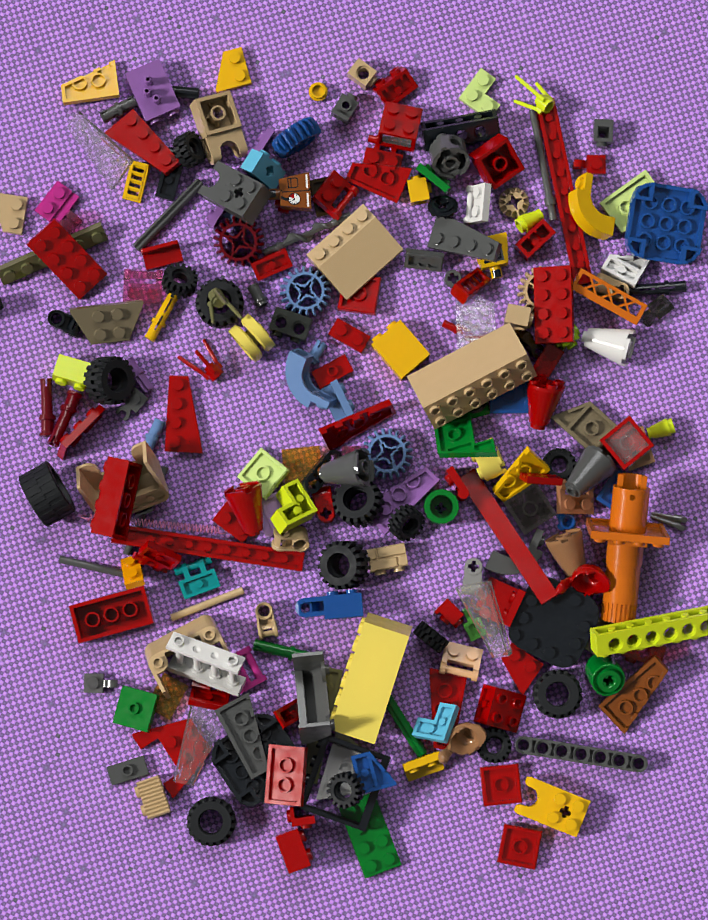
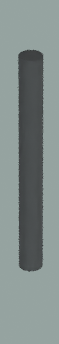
(91, 566)

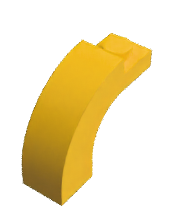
(584, 212)

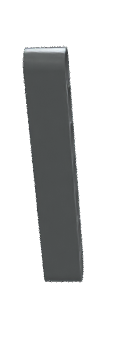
(589, 757)

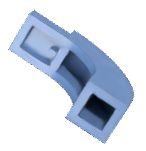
(300, 383)

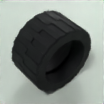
(46, 494)

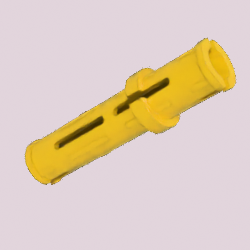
(151, 333)

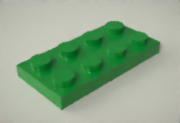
(374, 846)

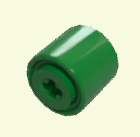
(449, 501)
(608, 667)

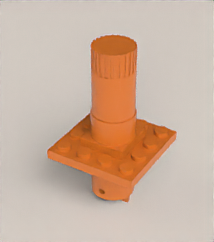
(626, 537)

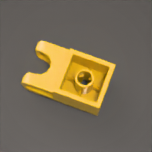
(548, 806)

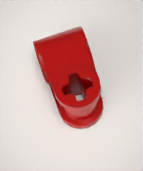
(323, 501)

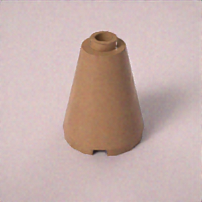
(567, 550)

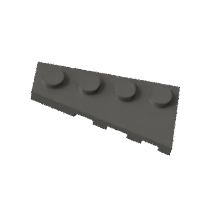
(459, 239)

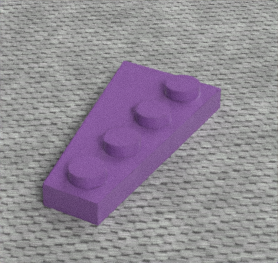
(407, 492)

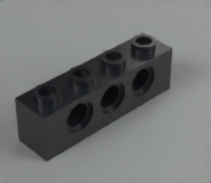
(467, 122)

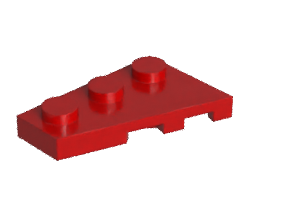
(380, 179)
(85, 426)

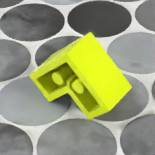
(295, 508)

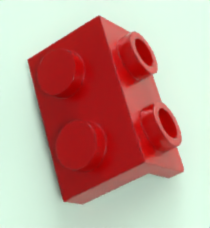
(303, 821)

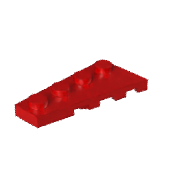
(445, 689)

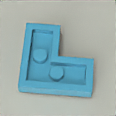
(439, 728)

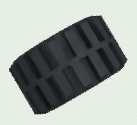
(226, 318)
(97, 382)
(364, 515)
(357, 565)
(545, 706)
(197, 831)

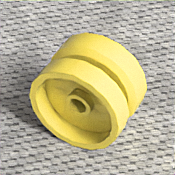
(254, 335)

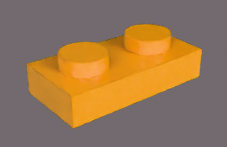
(132, 573)

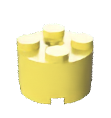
(490, 466)

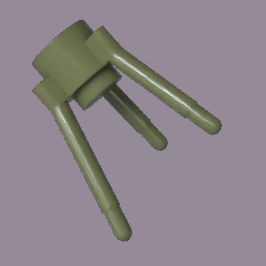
(218, 300)

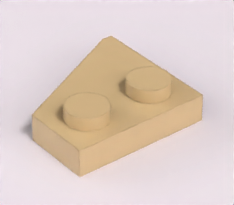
(13, 213)

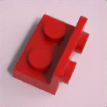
(395, 85)

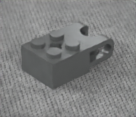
(236, 193)

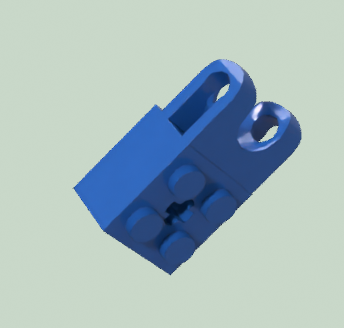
(333, 605)

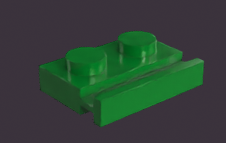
(429, 172)

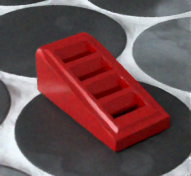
(461, 293)

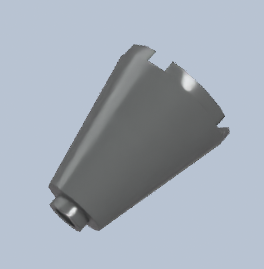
(349, 469)
(589, 471)

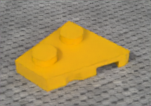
(232, 71)

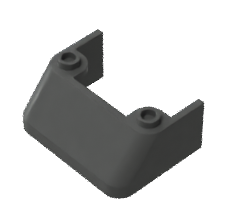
(312, 696)

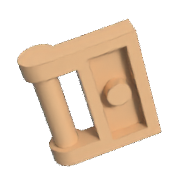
(463, 656)

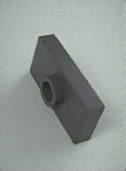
(424, 260)
(127, 770)

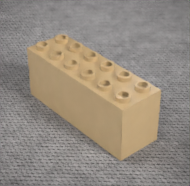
(472, 375)

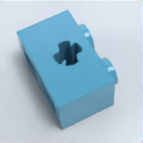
(263, 169)

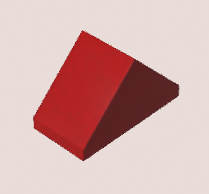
(287, 714)

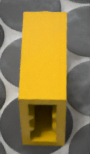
(399, 349)

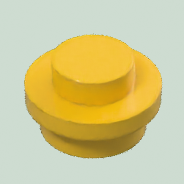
(318, 91)

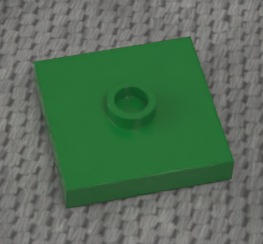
(136, 708)

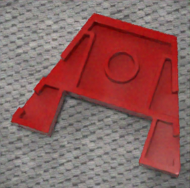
(171, 739)

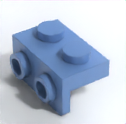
(343, 406)

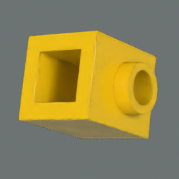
(418, 190)

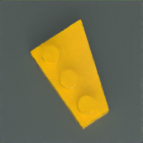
(95, 86)
(510, 483)

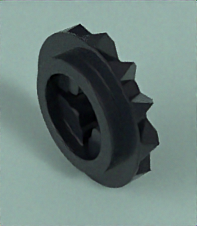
(442, 202)

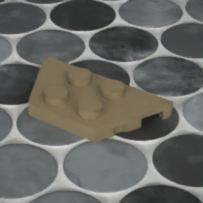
(108, 321)
(585, 424)

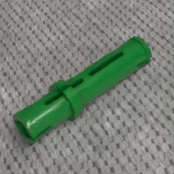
(276, 649)

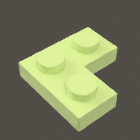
(475, 93)

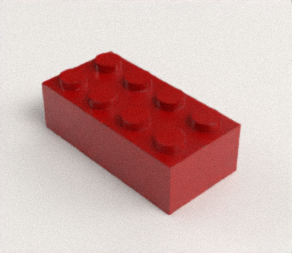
(116, 498)
(112, 614)

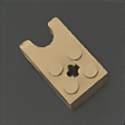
(220, 130)

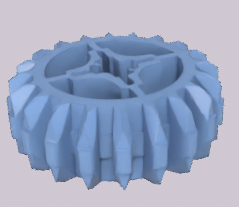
(300, 300)
(402, 446)

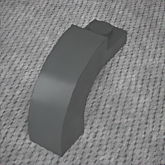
(504, 565)

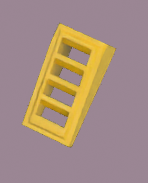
(146, 167)

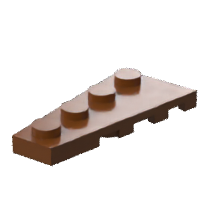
(638, 688)

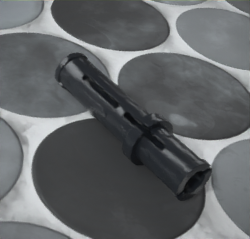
(680, 286)

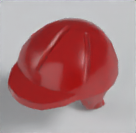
(586, 579)

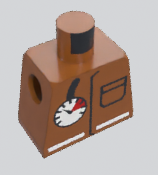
(294, 193)

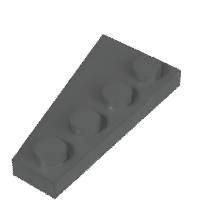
(242, 729)

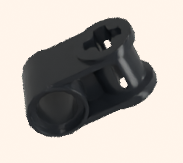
(66, 324)

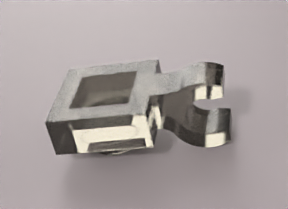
(657, 308)

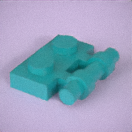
(198, 583)

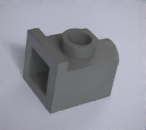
(342, 114)
(602, 126)

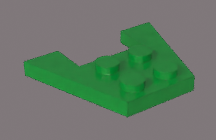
(458, 440)

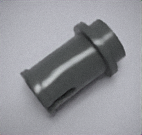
(257, 295)

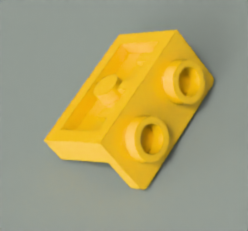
(422, 766)

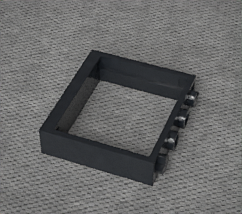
(310, 778)

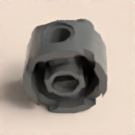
(449, 156)

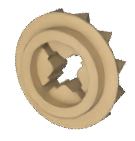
(510, 210)

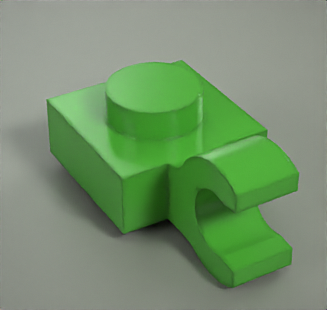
(470, 627)

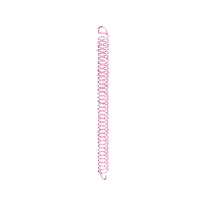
(169, 525)

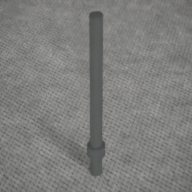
(549, 200)

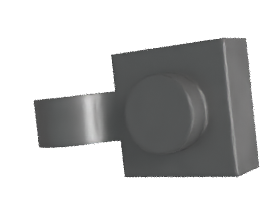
(95, 683)

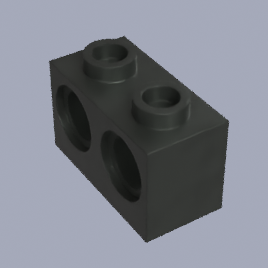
(292, 319)

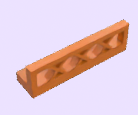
(605, 303)

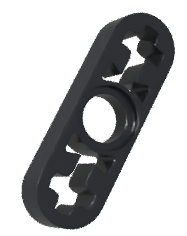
(313, 473)

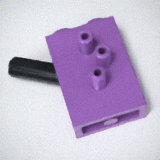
(155, 94)

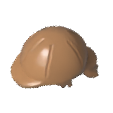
(464, 740)

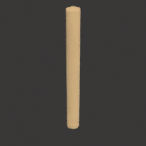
(206, 604)

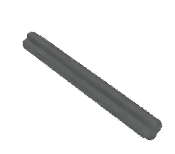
(168, 215)

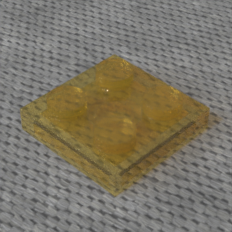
(300, 462)

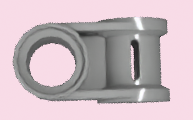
(472, 577)

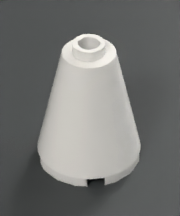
(611, 343)

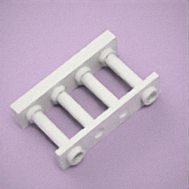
(206, 664)

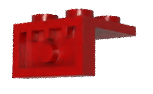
(507, 599)
(500, 708)

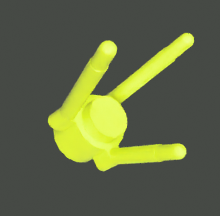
(544, 102)

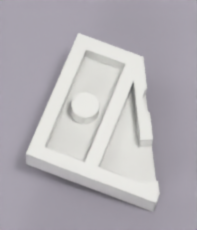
(625, 268)

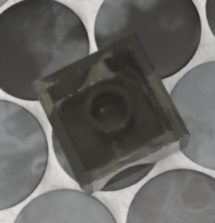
(530, 509)

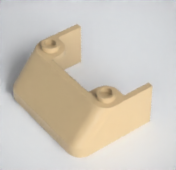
(201, 628)

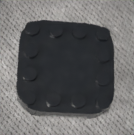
(556, 629)
(229, 765)

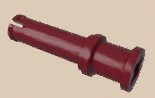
(67, 410)
(47, 417)

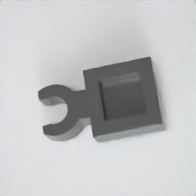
(135, 403)

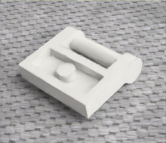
(477, 203)

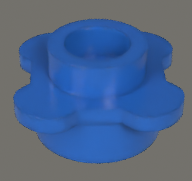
(570, 524)

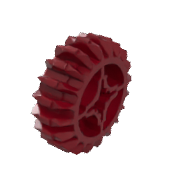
(247, 244)

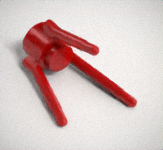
(212, 370)

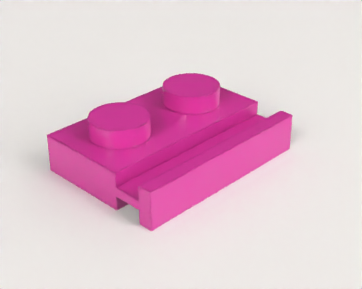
(57, 202)

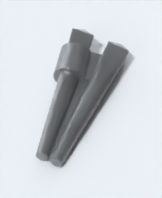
(671, 520)

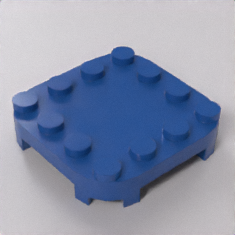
(665, 223)

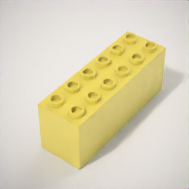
(370, 677)

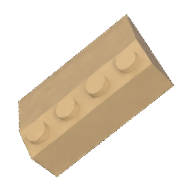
(354, 252)

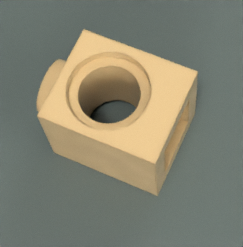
(361, 66)

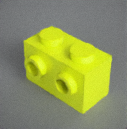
(70, 372)

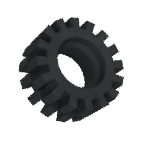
(189, 149)
(176, 288)
(563, 454)
(411, 528)
(431, 637)
(505, 749)
(356, 787)

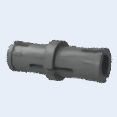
(118, 109)

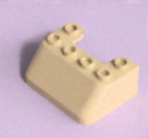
(151, 487)

